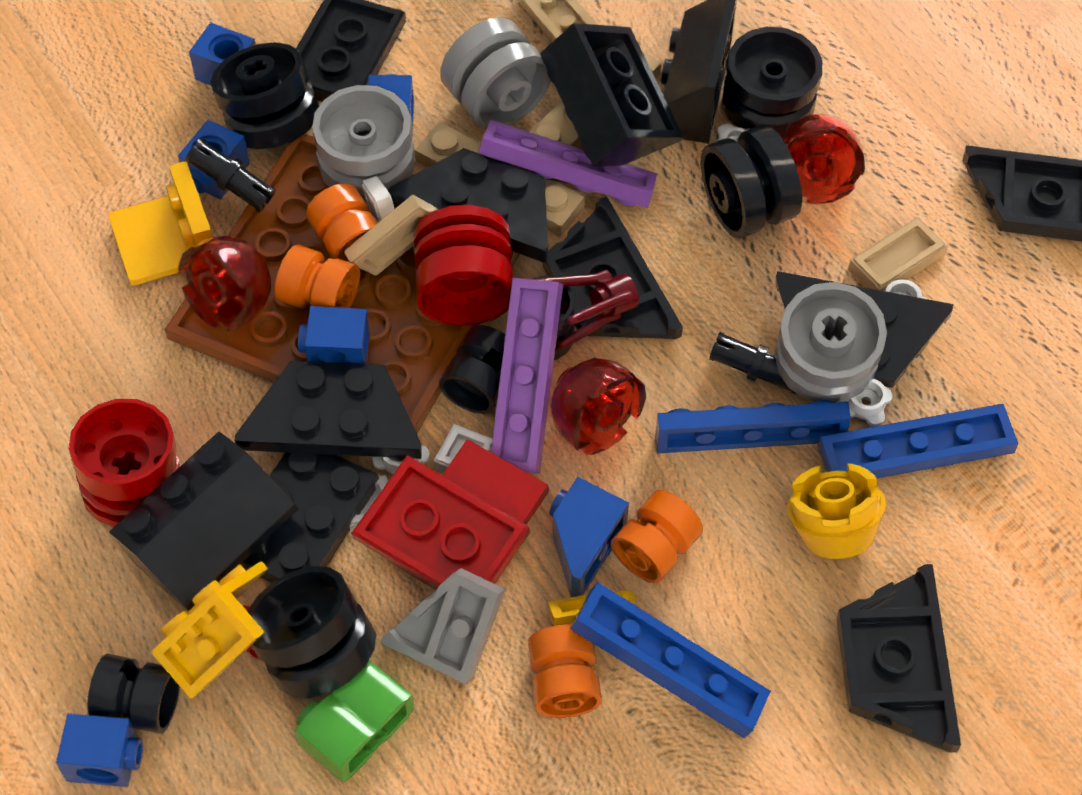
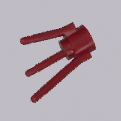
(608, 300)

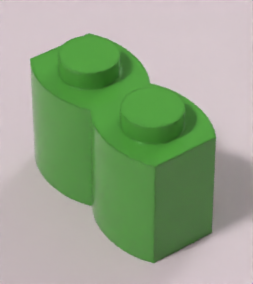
(353, 721)

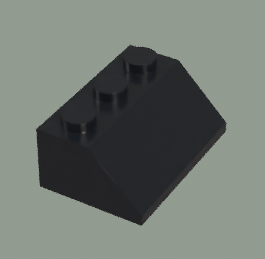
(698, 66)
(610, 94)
(203, 520)

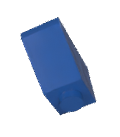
(583, 531)

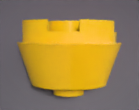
(836, 510)

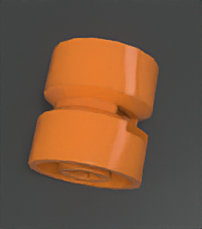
(339, 218)
(312, 281)
(662, 531)
(564, 672)

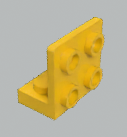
(160, 230)
(211, 633)

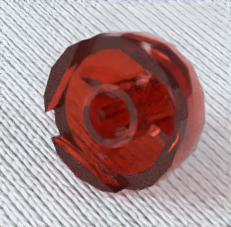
(825, 156)
(225, 281)
(595, 403)

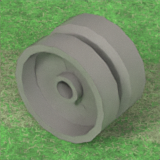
(495, 72)
(362, 136)
(830, 342)

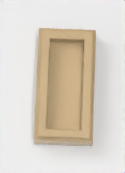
(389, 237)
(898, 255)

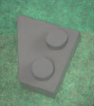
(450, 626)

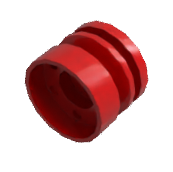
(463, 265)
(121, 456)

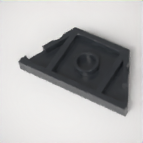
(486, 183)
(1029, 191)
(606, 245)
(907, 318)
(331, 413)
(900, 662)

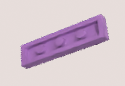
(567, 163)
(526, 372)

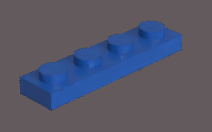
(749, 427)
(922, 442)
(670, 660)

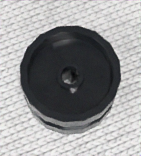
(771, 79)
(265, 94)
(751, 181)
(312, 632)

